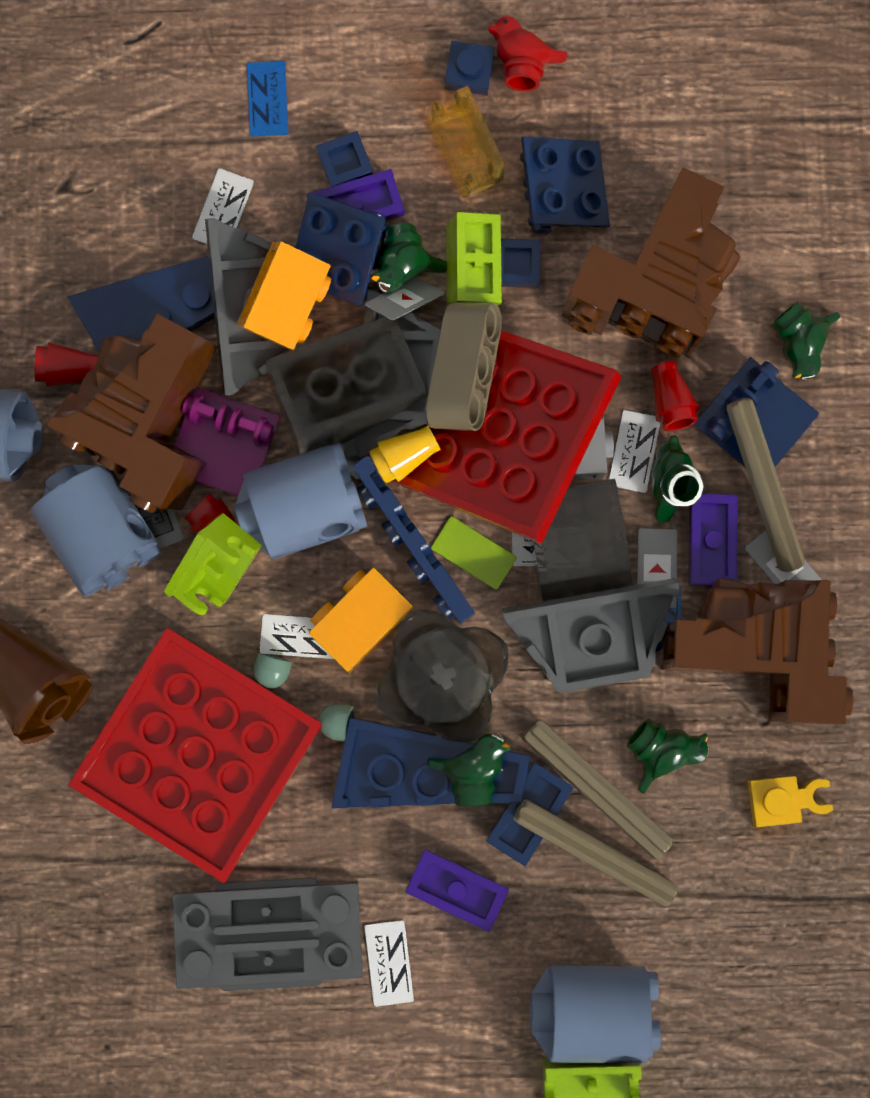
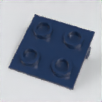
(564, 183)
(345, 240)
(779, 410)

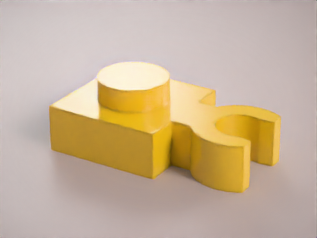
(780, 800)

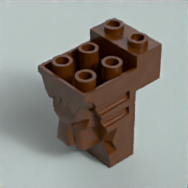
(671, 283)
(134, 406)
(767, 633)

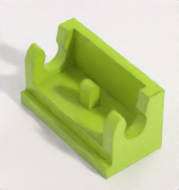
(473, 258)
(213, 565)
(591, 1080)

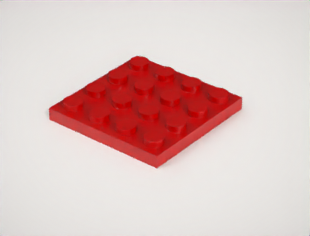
(530, 442)
(195, 755)

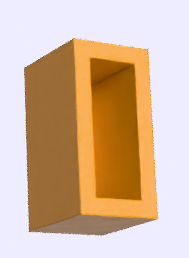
(285, 295)
(359, 619)

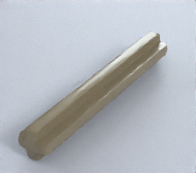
(765, 484)
(598, 790)
(595, 852)

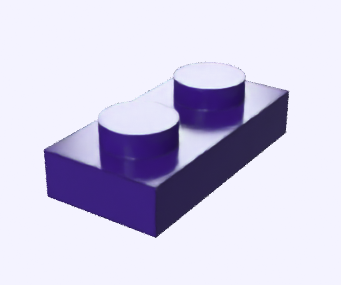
(372, 192)
(712, 539)
(457, 890)

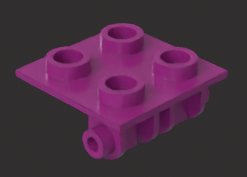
(226, 437)

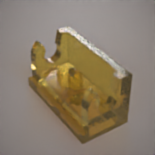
(466, 143)

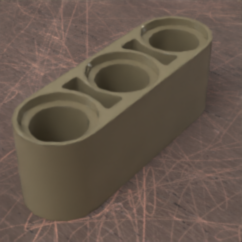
(464, 366)

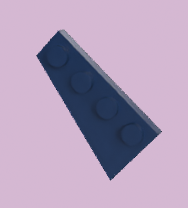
(129, 306)
(400, 530)
(389, 768)

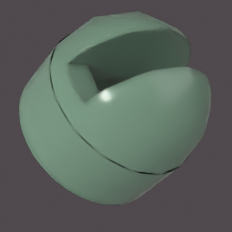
(271, 670)
(335, 721)

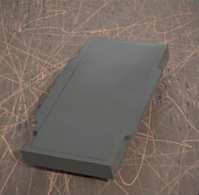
(267, 934)

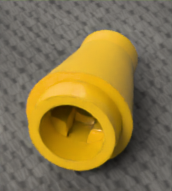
(403, 453)

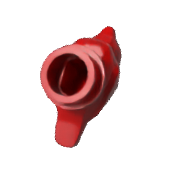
(522, 54)

